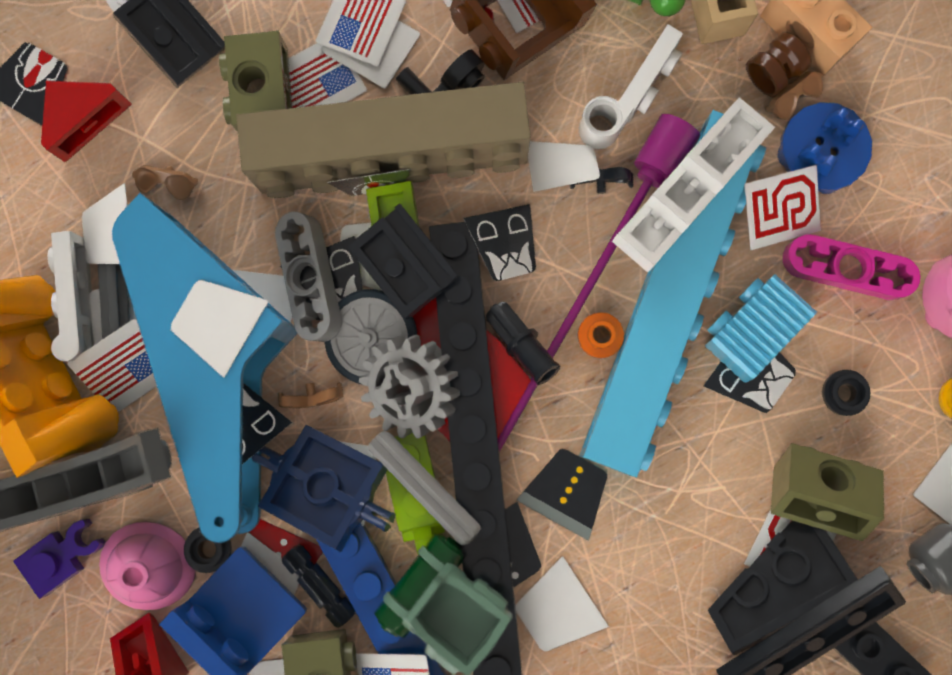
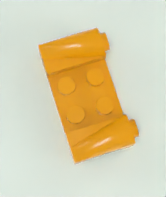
(38, 399)

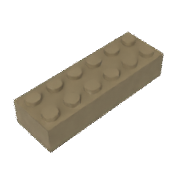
(382, 135)

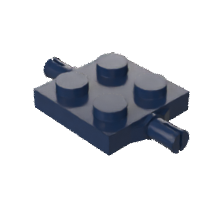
(323, 488)

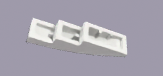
(693, 184)

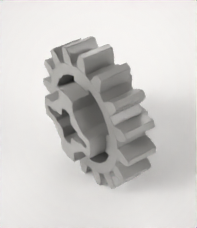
(403, 384)

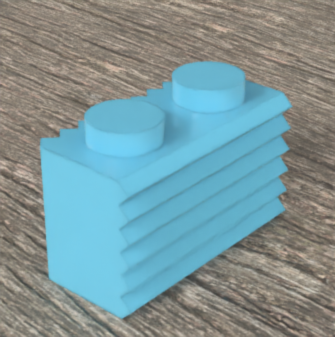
(759, 327)

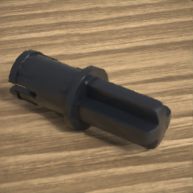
(522, 342)

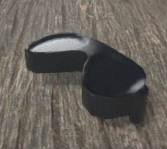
(614, 175)

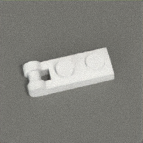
(71, 297)

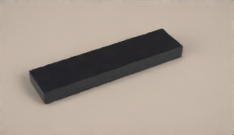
(820, 628)

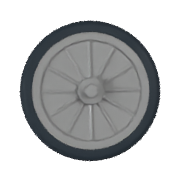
(366, 322)

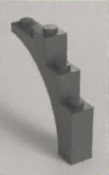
(85, 480)

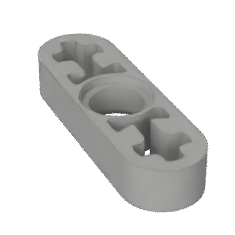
(292, 266)

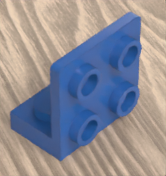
(234, 616)

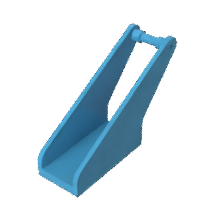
(201, 406)

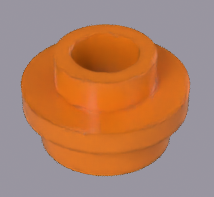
(592, 347)

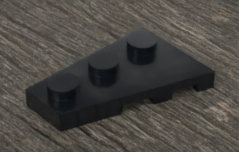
(782, 584)

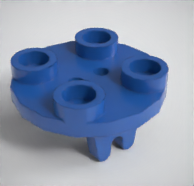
(837, 130)

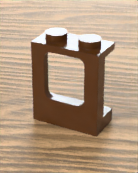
(559, 19)

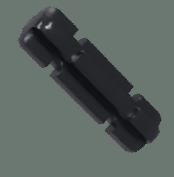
(318, 585)

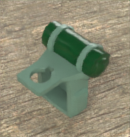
(445, 608)

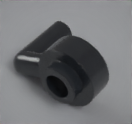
(461, 74)

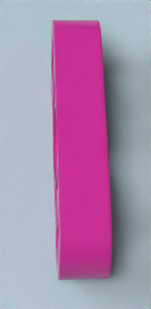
(879, 287)

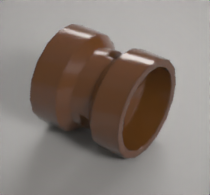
(783, 60)

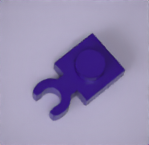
(55, 559)

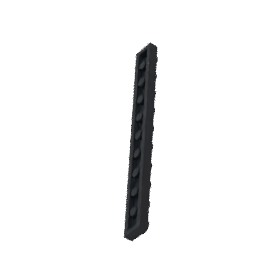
(475, 434)

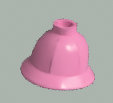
(146, 566)

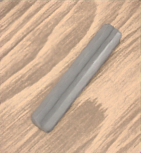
(424, 488)

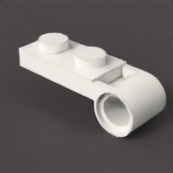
(637, 96)

